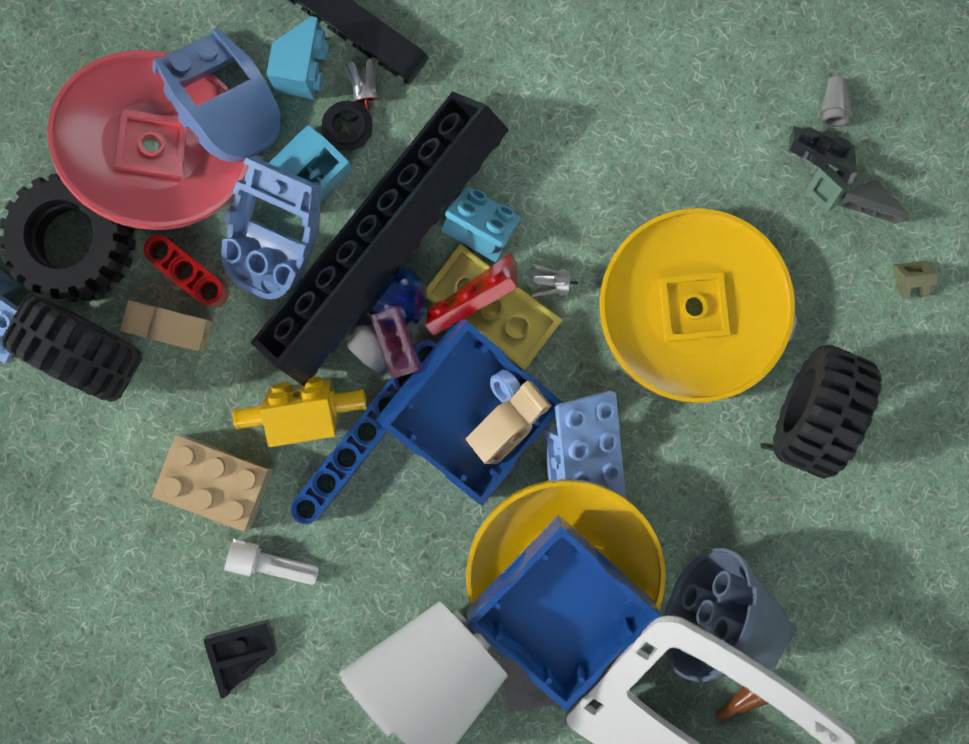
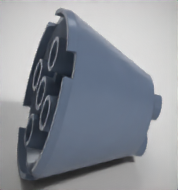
(732, 604)

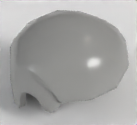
(366, 346)

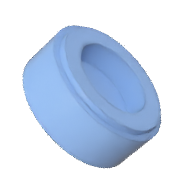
(504, 385)

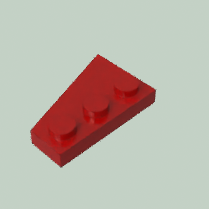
(478, 293)

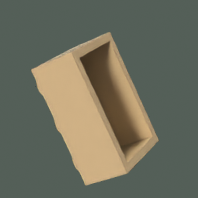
(212, 482)

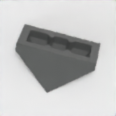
(874, 201)

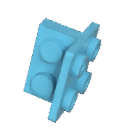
(480, 223)

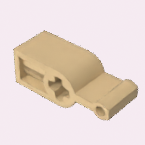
(166, 326)
(508, 424)

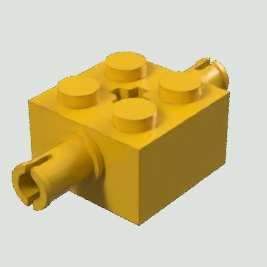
(299, 412)

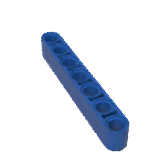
(354, 441)

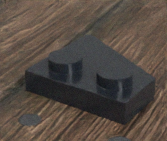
(823, 150)
(238, 653)

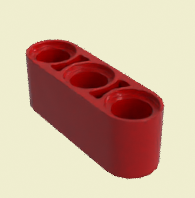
(173, 264)

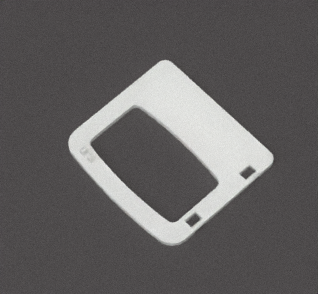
(629, 721)

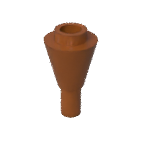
(741, 702)

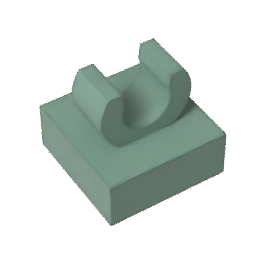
(827, 187)

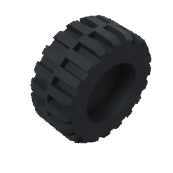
(25, 251)
(71, 348)
(827, 411)

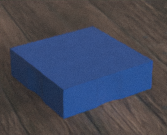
(450, 400)
(562, 612)

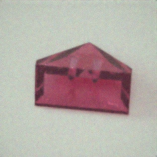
(395, 343)

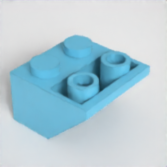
(297, 60)
(313, 159)

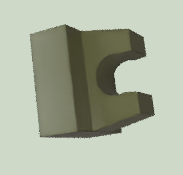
(914, 275)

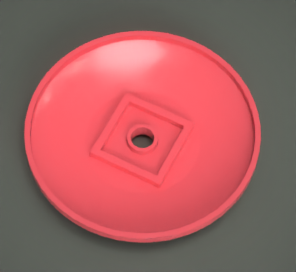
(99, 152)

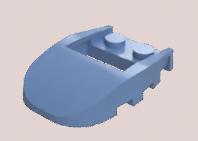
(234, 122)
(260, 256)

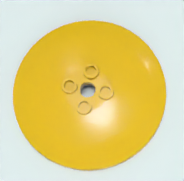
(742, 296)
(591, 509)

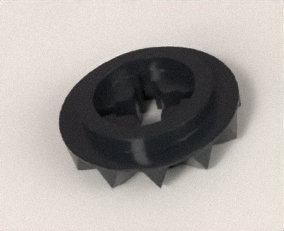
(350, 112)

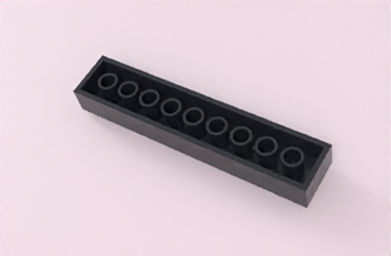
(379, 236)

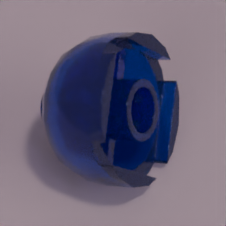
(403, 291)

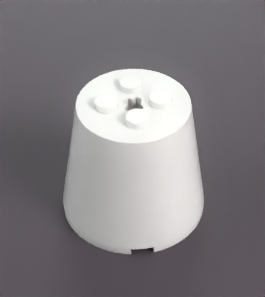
(426, 678)

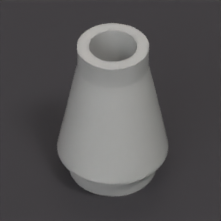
(836, 103)

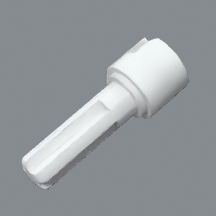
(247, 558)

